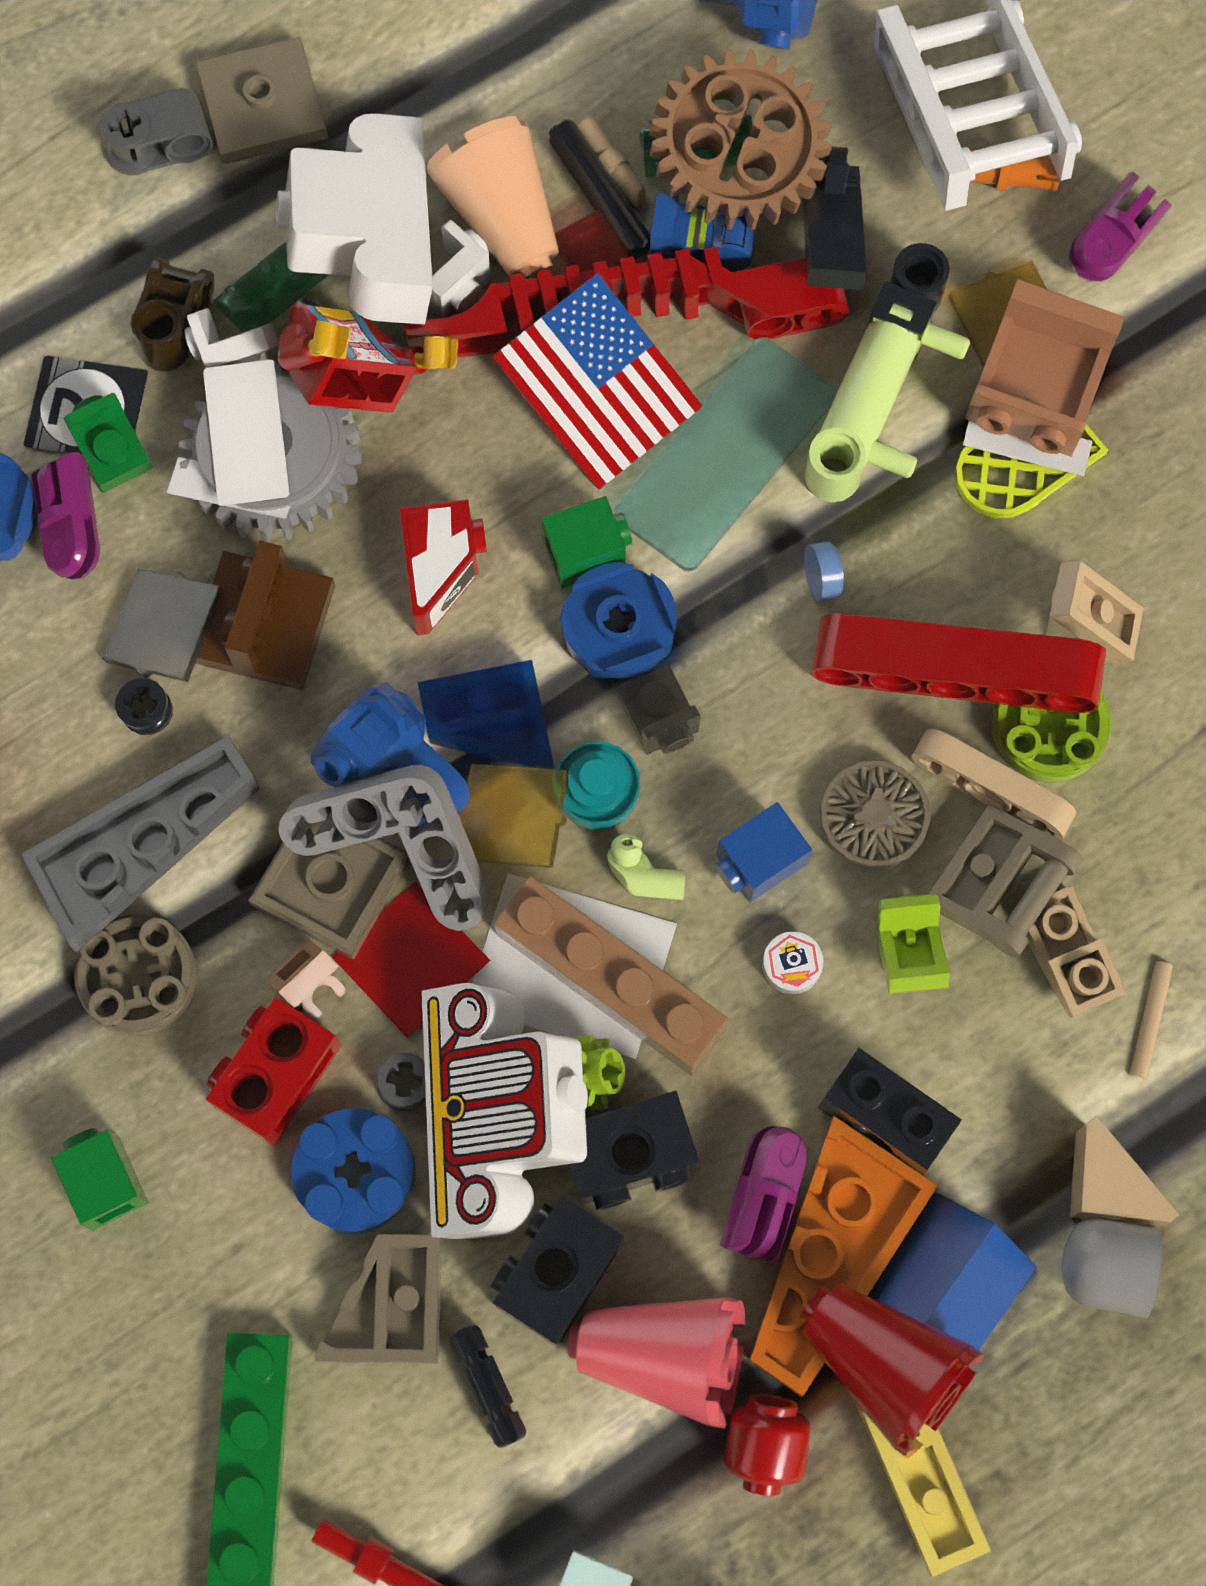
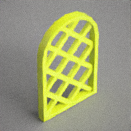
(1098, 450)

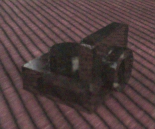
(659, 711)

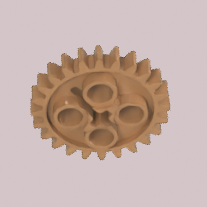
(693, 121)

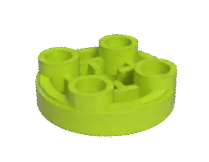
(1050, 742)

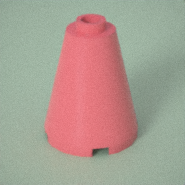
(666, 1353)

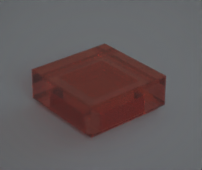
(590, 242)

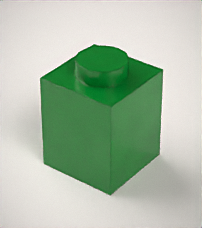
(584, 539)
(98, 1178)

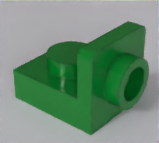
(107, 441)

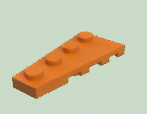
(844, 1235)

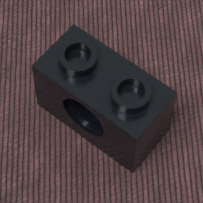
(890, 1111)
(659, 1127)
(549, 1308)

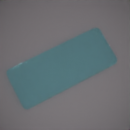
(726, 454)

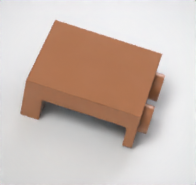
(1044, 368)

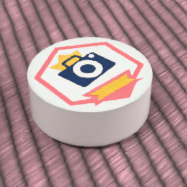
(792, 962)

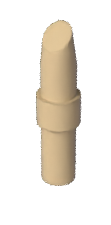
(613, 161)

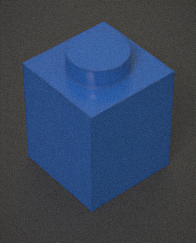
(761, 853)

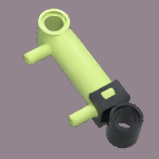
(890, 344)

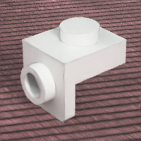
(463, 276)
(240, 348)

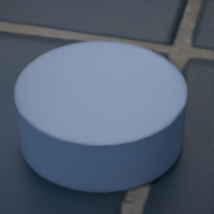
(823, 571)

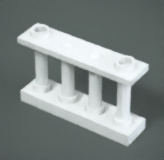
(937, 125)

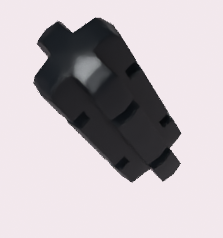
(487, 1386)

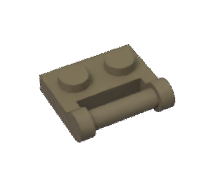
(988, 868)

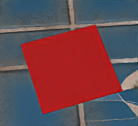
(408, 955)

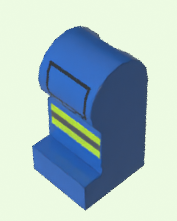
(679, 230)

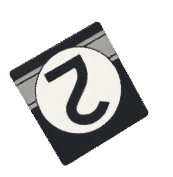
(67, 383)

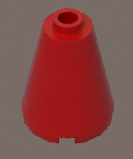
(889, 1362)

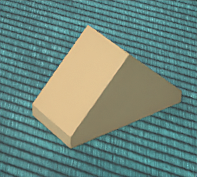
(1112, 1183)

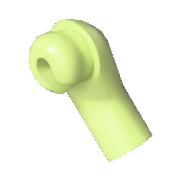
(639, 875)

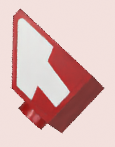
(439, 557)

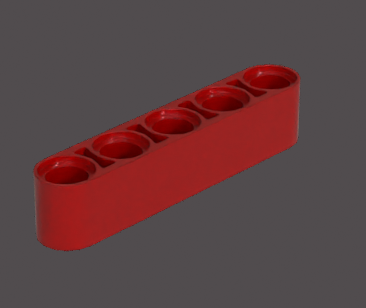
(959, 662)

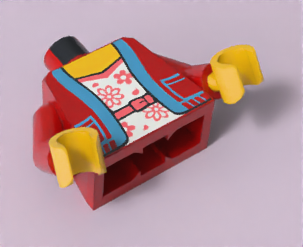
(350, 362)

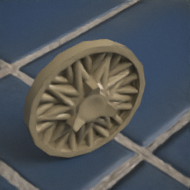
(874, 814)

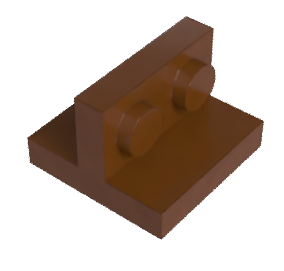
(266, 617)

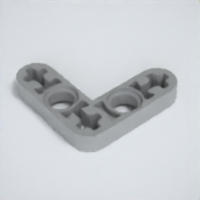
(399, 816)

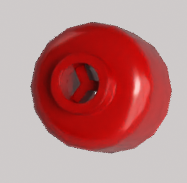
(767, 1444)

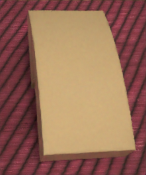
(1072, 956)

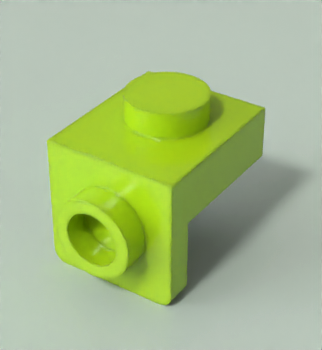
(912, 944)

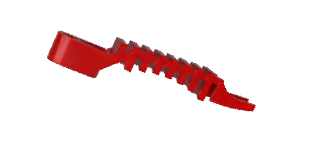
(766, 299)

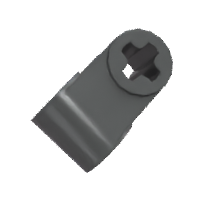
(160, 128)

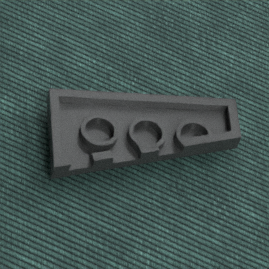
(126, 846)

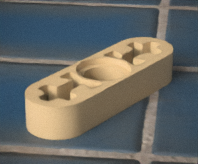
(992, 783)

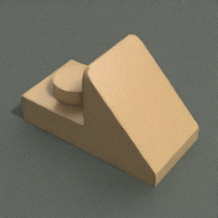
(1094, 611)

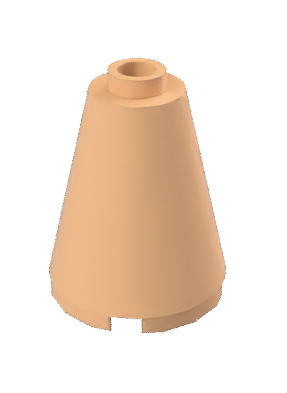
(500, 194)

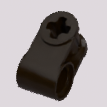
(164, 307)

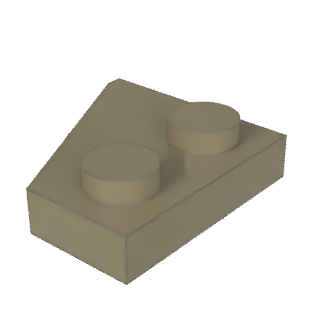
(391, 1306)

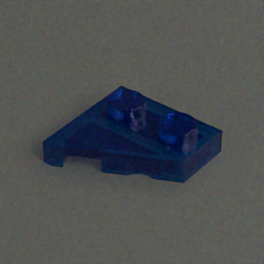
(489, 715)

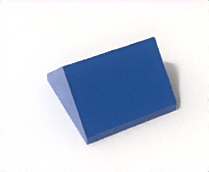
(954, 1272)

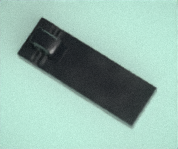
(835, 227)

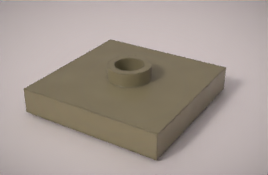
(261, 100)

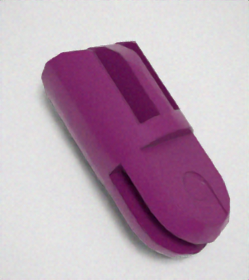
(1113, 234)
(67, 516)
(765, 1194)

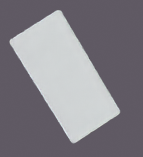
(246, 432)

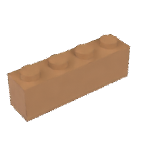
(611, 975)

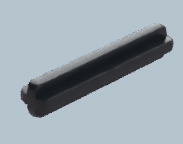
(599, 187)

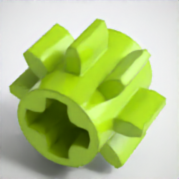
(601, 1069)

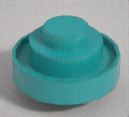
(600, 785)

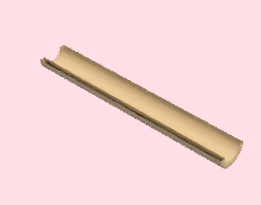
(1151, 1019)

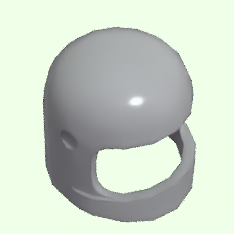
(1113, 1265)

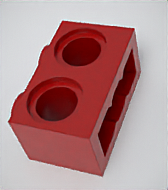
(287, 1078)

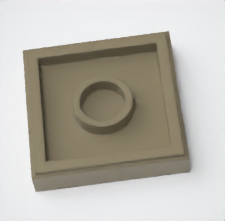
(331, 893)

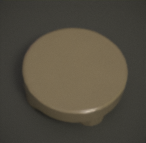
(136, 975)

